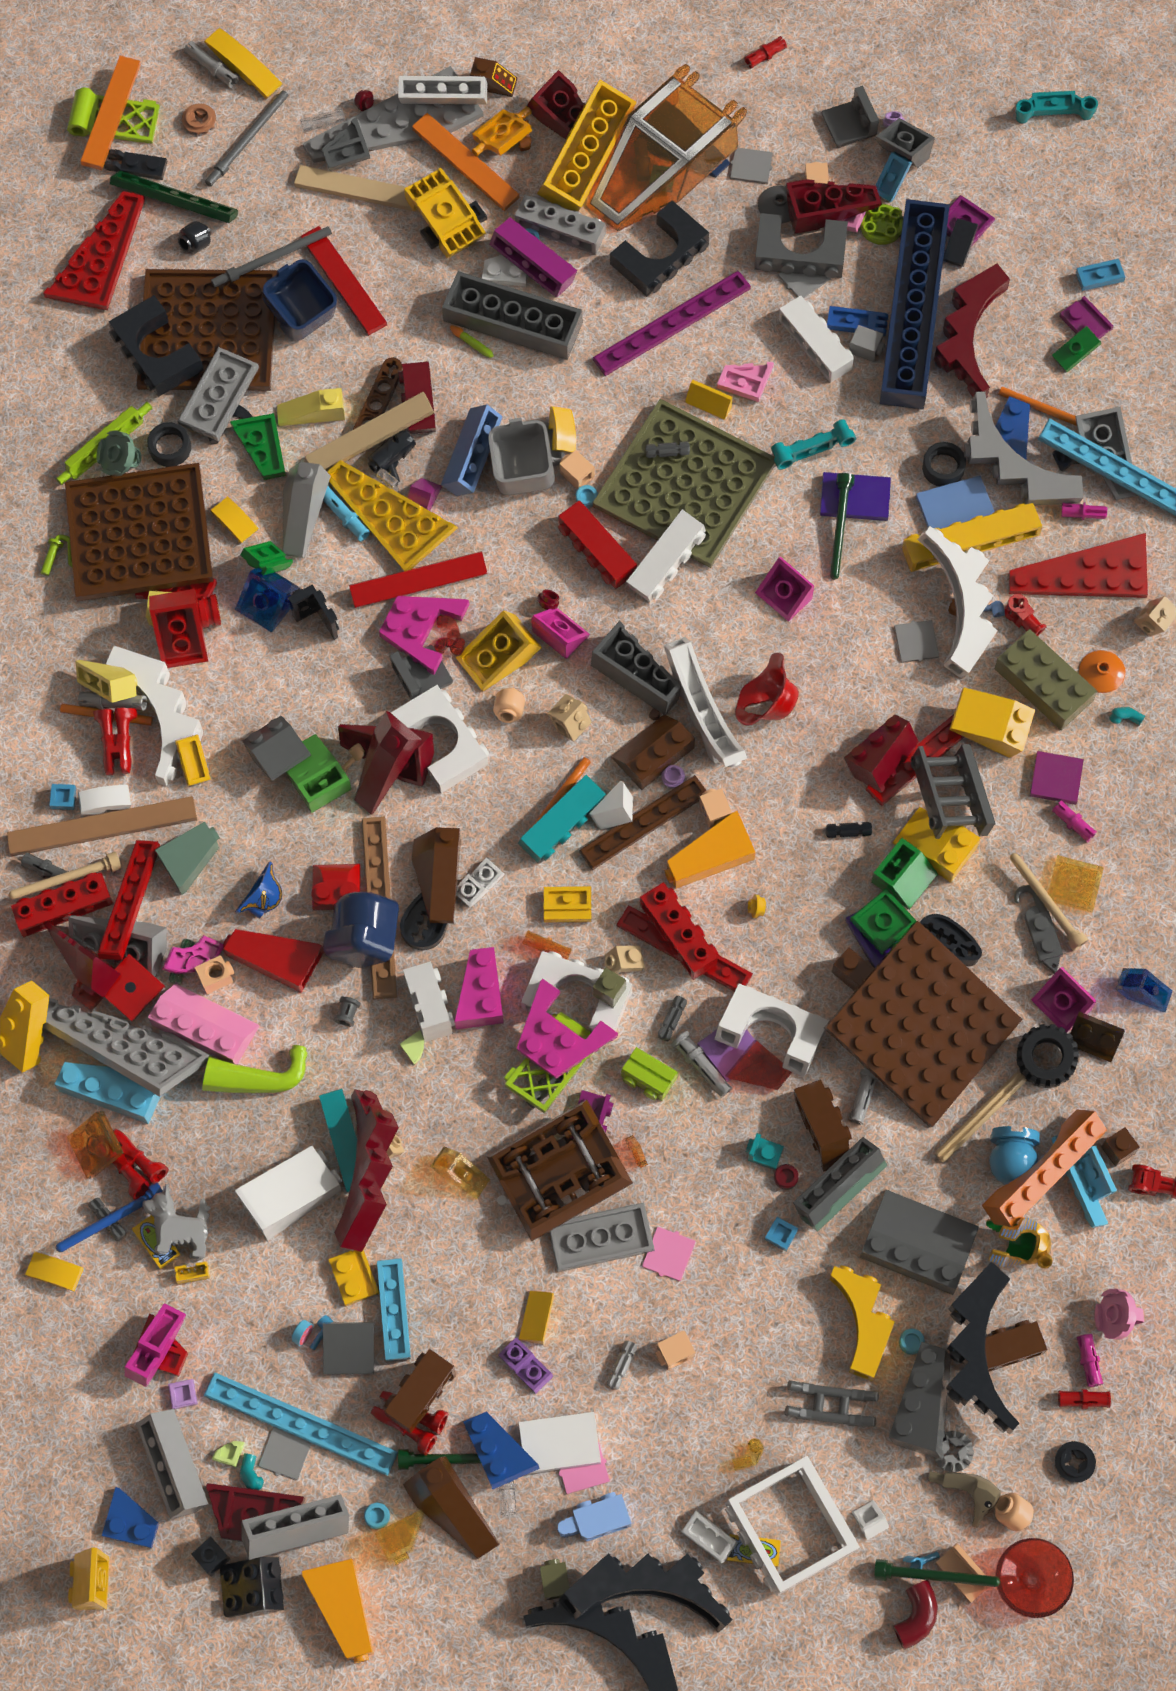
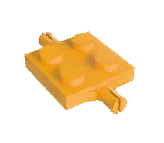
(502, 132)

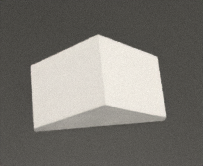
(614, 808)

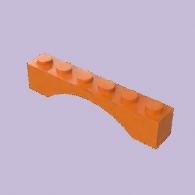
(1017, 1197)

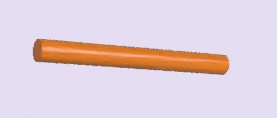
(1037, 405)
(87, 711)
(568, 784)

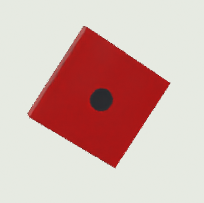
(133, 988)

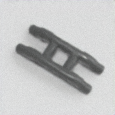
(845, 1396)

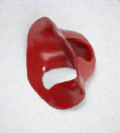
(768, 686)

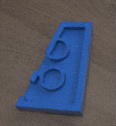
(1014, 425)
(497, 1451)

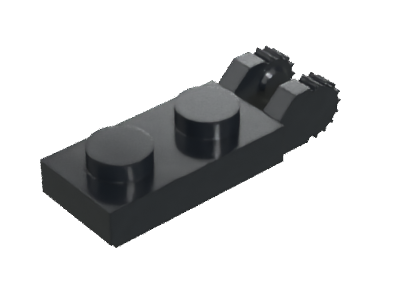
(137, 164)

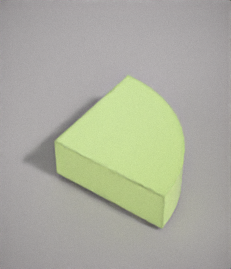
(414, 1046)
(229, 1453)

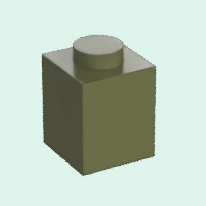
(609, 987)
(554, 1579)

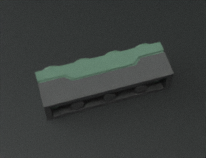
(840, 1184)

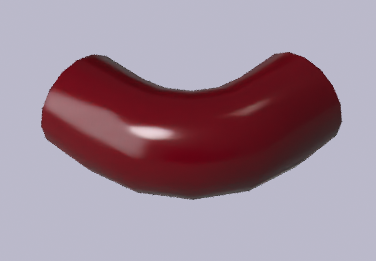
(922, 1617)

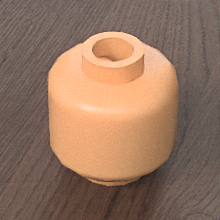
(509, 705)
(1013, 1511)

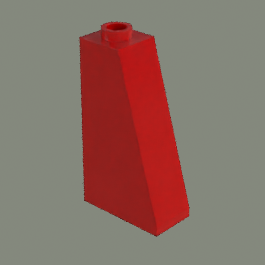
(275, 956)

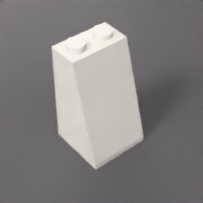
(289, 1191)

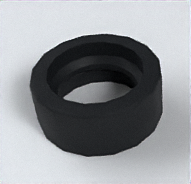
(946, 449)
(169, 459)

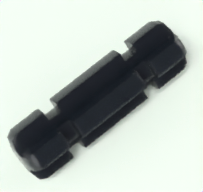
(849, 829)

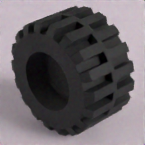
(1052, 1035)

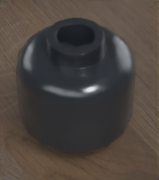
(194, 237)

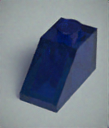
(1144, 988)

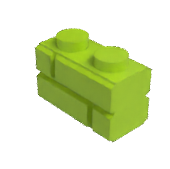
(648, 1074)

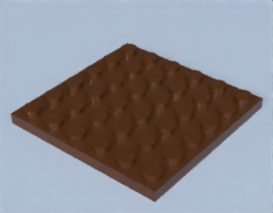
(211, 318)
(138, 532)
(923, 1024)

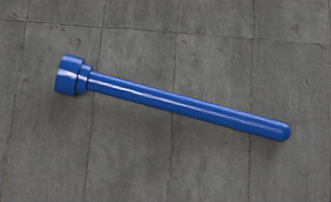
(109, 1219)

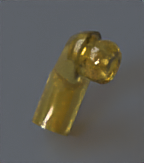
(751, 1456)

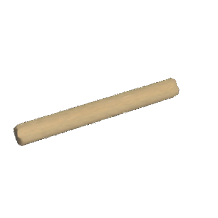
(980, 1117)

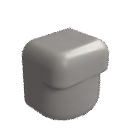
(521, 457)

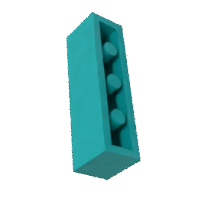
(561, 819)

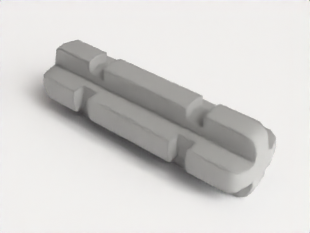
(621, 1364)

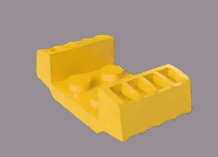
(445, 212)

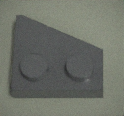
(346, 148)

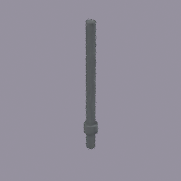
(223, 166)
(233, 273)

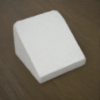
(870, 1519)

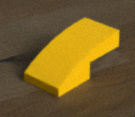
(563, 428)
(234, 519)
(54, 1271)

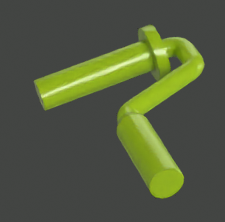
(55, 544)

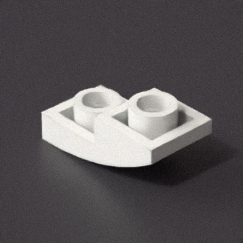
(104, 798)
(477, 884)

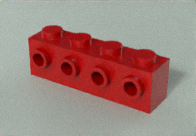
(596, 544)
(59, 904)
(678, 930)

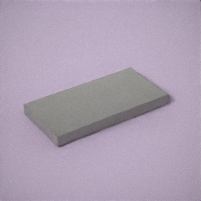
(218, 394)
(602, 1237)

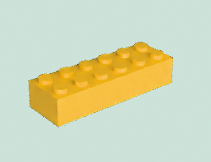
(586, 147)

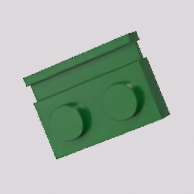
(266, 557)

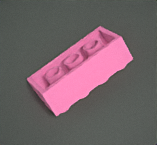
(203, 1023)

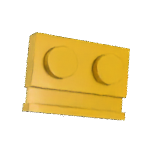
(567, 904)
(353, 1276)

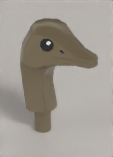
(982, 1490)

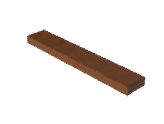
(643, 823)

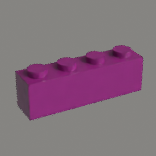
(533, 257)

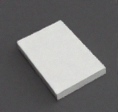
(561, 1441)

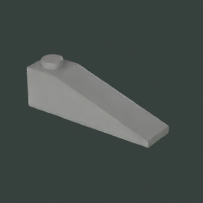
(1108, 431)

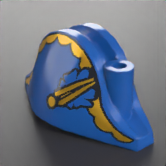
(264, 894)

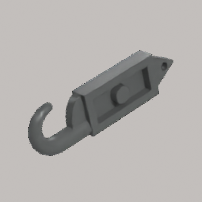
(1041, 930)

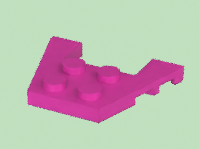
(412, 621)
(552, 1043)

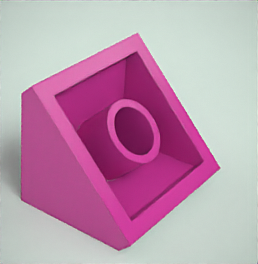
(785, 589)
(558, 631)
(1063, 999)

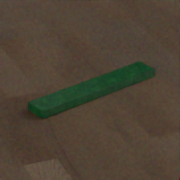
(174, 196)

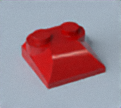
(332, 882)

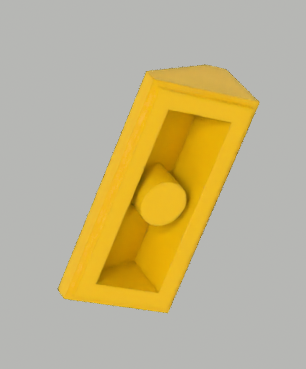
(708, 399)
(536, 1317)

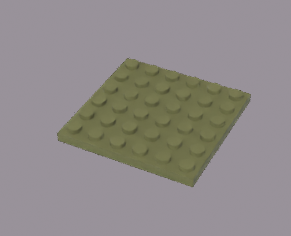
(709, 483)

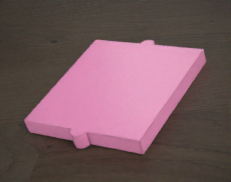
(670, 1254)
(584, 1476)

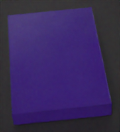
(866, 499)

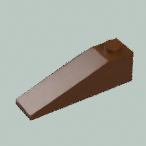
(436, 867)
(447, 1503)

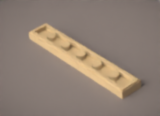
(352, 187)
(372, 432)

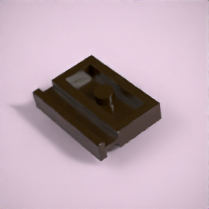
(1096, 1036)

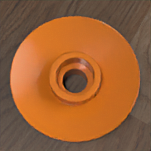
(1102, 680)

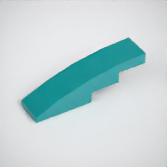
(341, 1132)

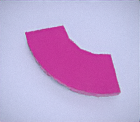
(186, 959)

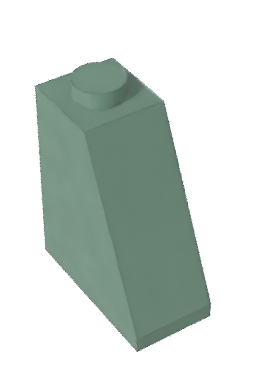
(188, 855)

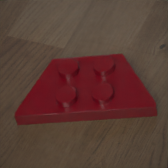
(237, 1504)

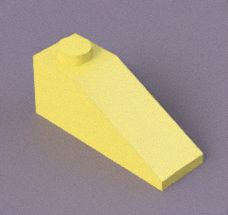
(312, 408)
(106, 680)

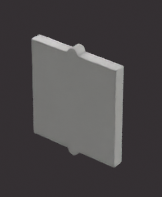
(751, 165)
(803, 284)
(916, 641)
(284, 1454)

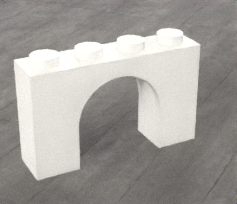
(467, 756)
(560, 971)
(753, 1006)

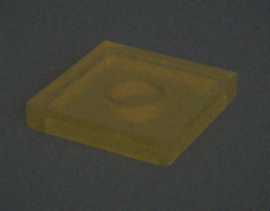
(1075, 883)

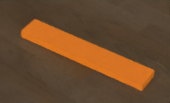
(110, 112)
(465, 162)

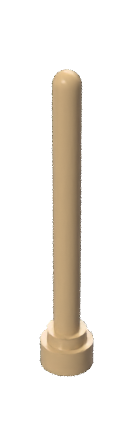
(108, 863)
(1074, 937)

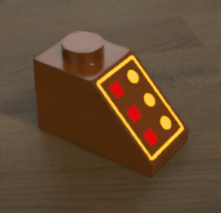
(498, 78)

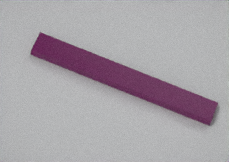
(671, 323)

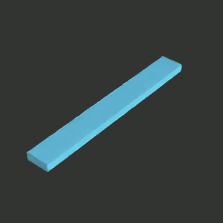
(1109, 465)
(301, 1424)

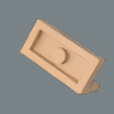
(958, 1561)

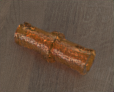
(545, 944)

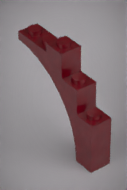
(959, 327)
(372, 1166)

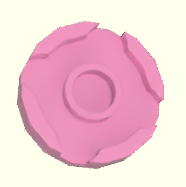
(1117, 1314)

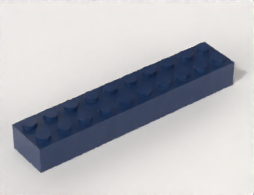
(914, 304)

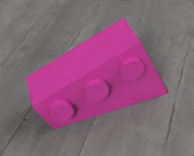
(480, 992)

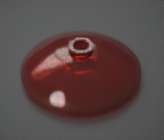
(1049, 1567)

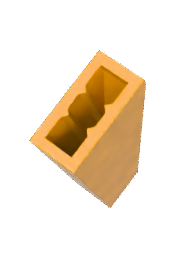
(713, 852)
(341, 1603)

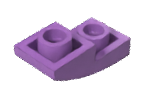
(525, 1365)

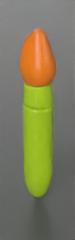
(474, 343)

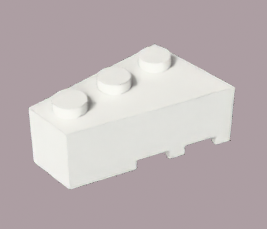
(429, 1001)

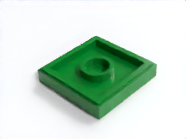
(883, 921)

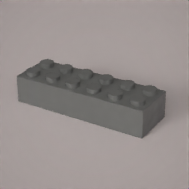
(512, 315)

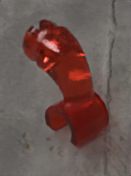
(450, 624)
(456, 646)

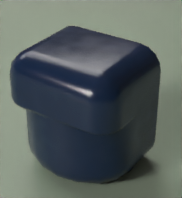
(299, 299)
(362, 929)

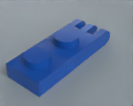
(848, 319)

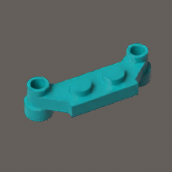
(1055, 104)
(820, 442)

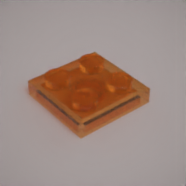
(95, 1144)

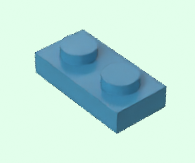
(892, 176)
(1100, 274)

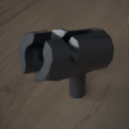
(391, 452)

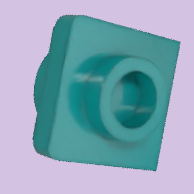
(764, 1152)

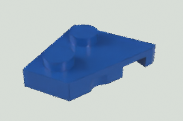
(129, 1521)

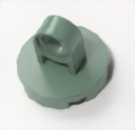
(117, 453)

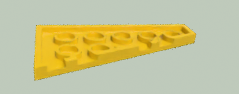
(396, 521)

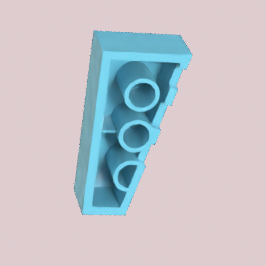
(107, 1089)

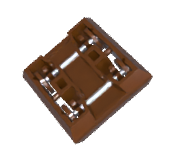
(560, 1170)

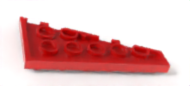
(99, 260)
(1099, 571)

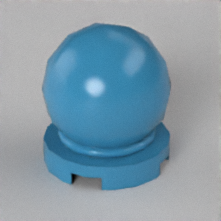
(1012, 1152)

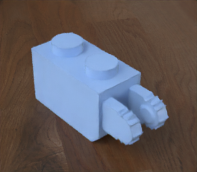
(597, 1518)

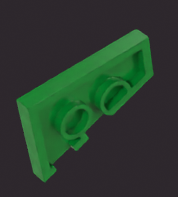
(262, 444)

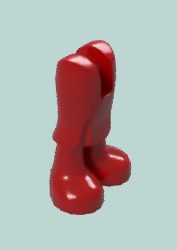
(116, 745)
(130, 1159)
(424, 1439)

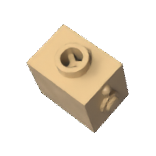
(1156, 616)
(570, 717)

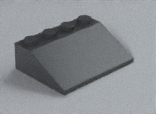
(919, 1242)

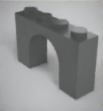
(774, 256)

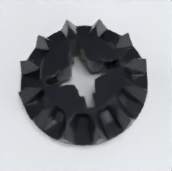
(1081, 1452)

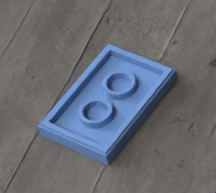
(954, 503)

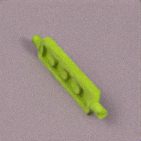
(87, 455)

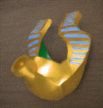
(1027, 1244)

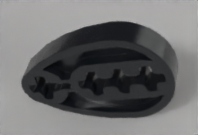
(412, 918)
(960, 938)

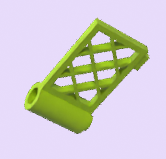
(85, 110)
(514, 1073)

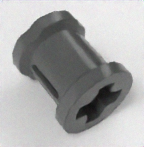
(341, 1018)

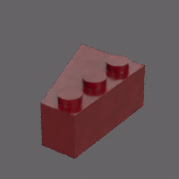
(416, 380)
(881, 752)

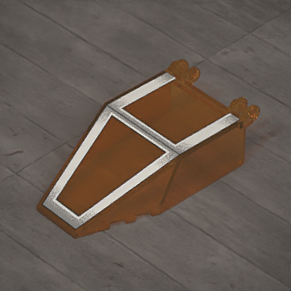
(664, 151)

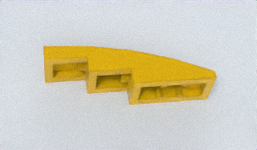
(243, 62)

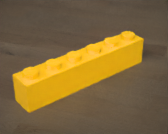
(979, 533)

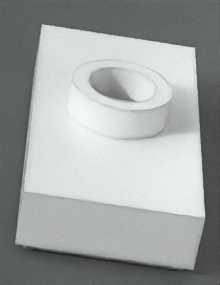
(709, 1537)

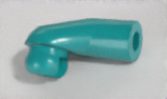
(1126, 713)
(248, 1475)

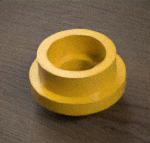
(756, 906)

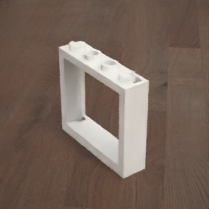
(825, 1503)

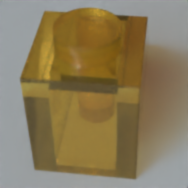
(460, 1172)
(401, 1537)

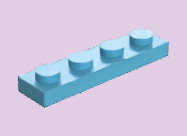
(393, 1310)

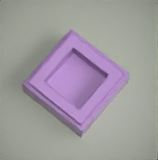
(182, 1394)

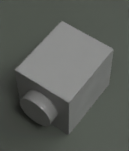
(867, 343)

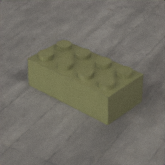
(1045, 679)

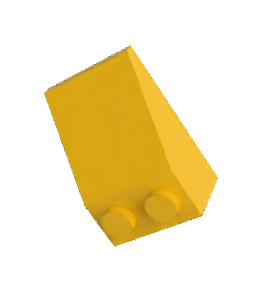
(498, 650)
(992, 721)
(944, 854)
(90, 1580)

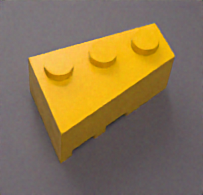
(22, 1026)

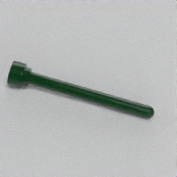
(844, 482)
(409, 1459)
(885, 1570)

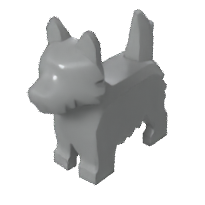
(177, 1229)

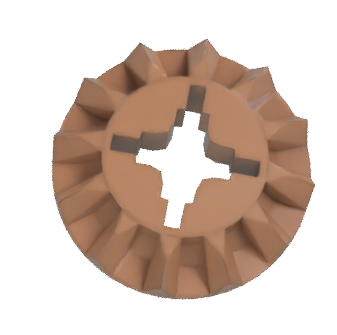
(202, 111)

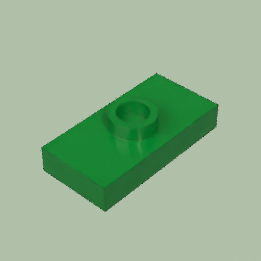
(1076, 349)

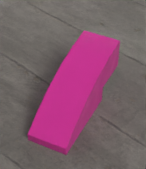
(154, 1345)

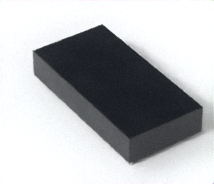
(960, 242)

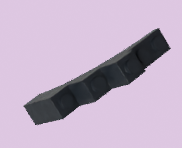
(974, 1380)
(646, 1578)
(647, 1654)

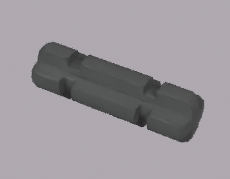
(667, 449)
(672, 1018)
(98, 1207)

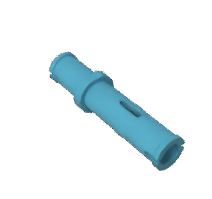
(349, 519)

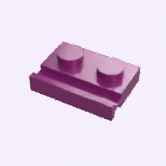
(1084, 314)

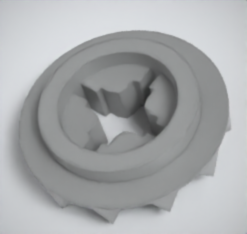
(965, 1454)

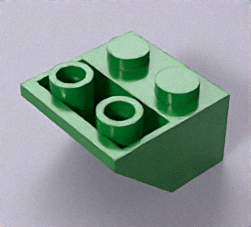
(904, 873)

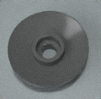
(768, 205)

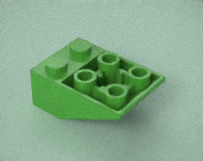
(319, 776)

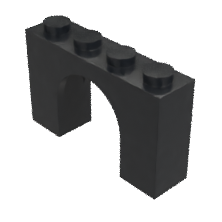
(650, 273)
(159, 373)

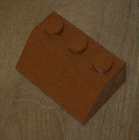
(654, 750)

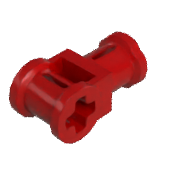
(1022, 614)
(1151, 1182)

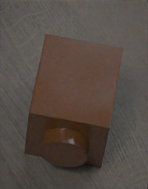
(1120, 1146)

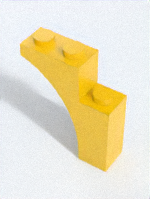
(871, 1328)

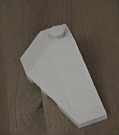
(301, 505)
(145, 944)

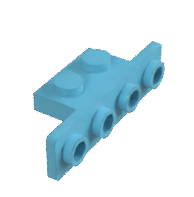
(1091, 1184)

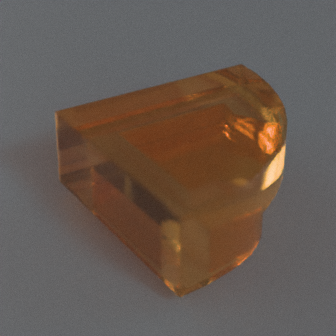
(637, 1152)

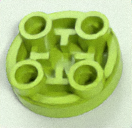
(882, 224)

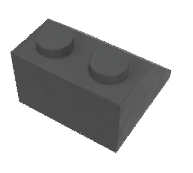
(907, 141)
(276, 748)

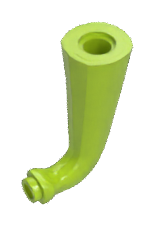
(236, 1078)

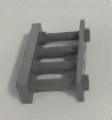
(969, 779)

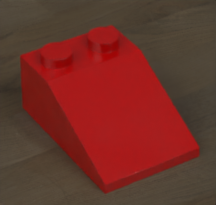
(178, 628)

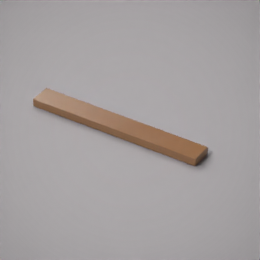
(101, 826)
(378, 882)

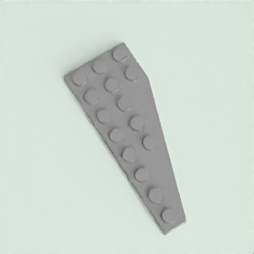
(392, 122)
(137, 1053)

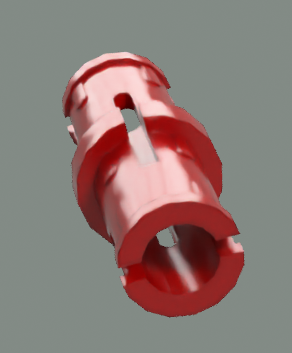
(765, 52)
(1084, 1399)

